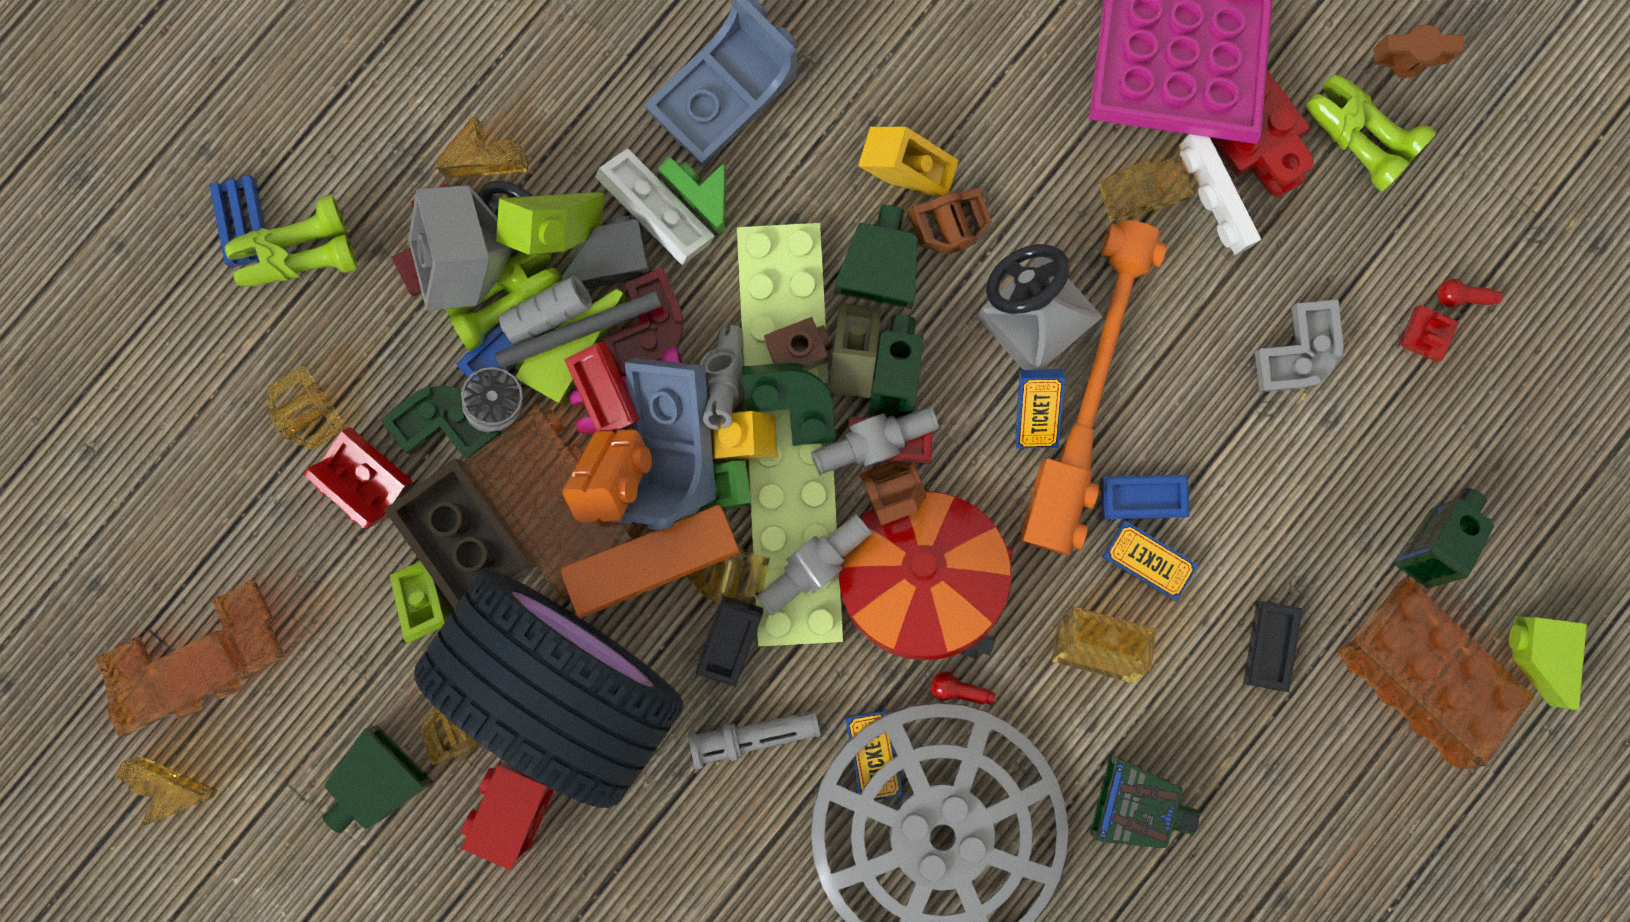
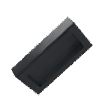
(729, 640)
(1272, 646)

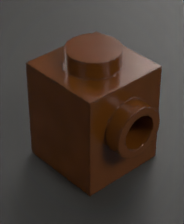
(799, 344)

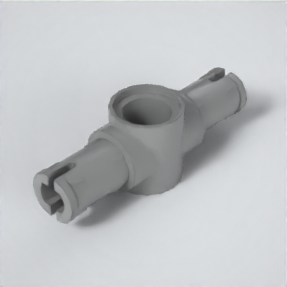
(723, 377)
(875, 440)
(814, 564)

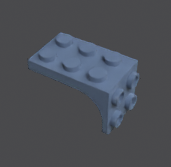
(726, 82)
(671, 411)

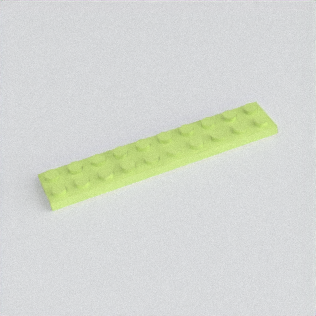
(788, 496)

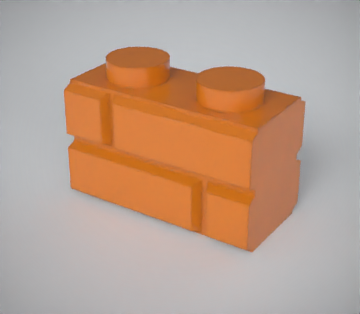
(607, 476)

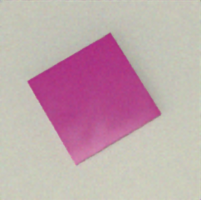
(1183, 66)

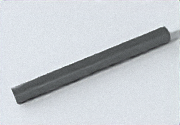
(578, 329)

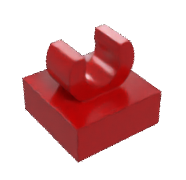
(1428, 333)

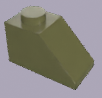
(855, 350)

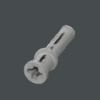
(733, 741)

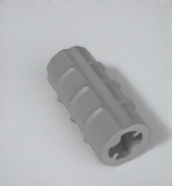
(545, 310)

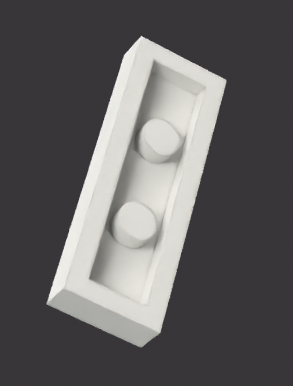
(1219, 193)
(654, 206)

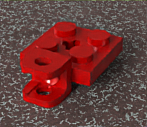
(1280, 154)

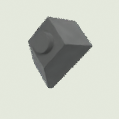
(611, 254)

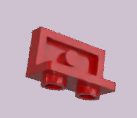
(358, 479)

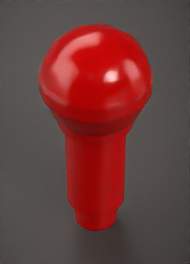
(1456, 293)
(946, 687)

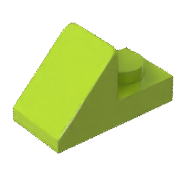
(418, 602)

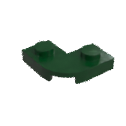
(792, 388)
(430, 412)

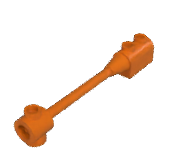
(1066, 484)

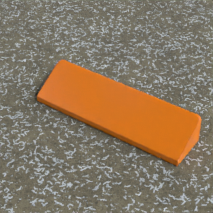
(649, 561)

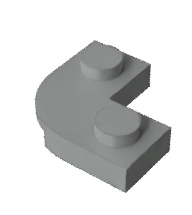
(1314, 355)

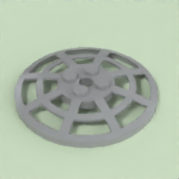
(936, 805)

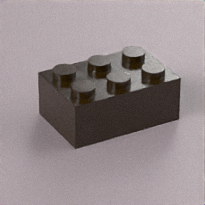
(458, 531)

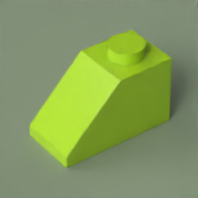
(1550, 657)

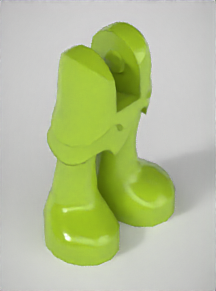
(1359, 111)
(278, 264)
(513, 279)

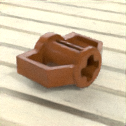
(1417, 50)
(950, 221)
(893, 490)

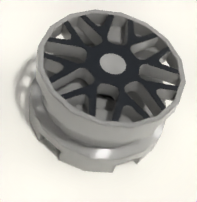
(492, 400)

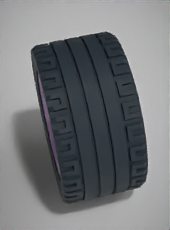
(546, 691)

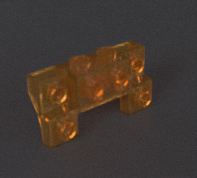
(213, 665)

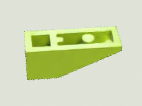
(548, 221)
(548, 371)

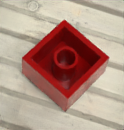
(507, 816)

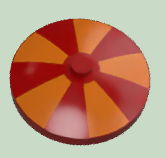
(928, 579)

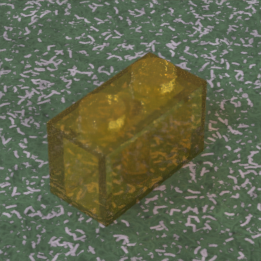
(1104, 645)

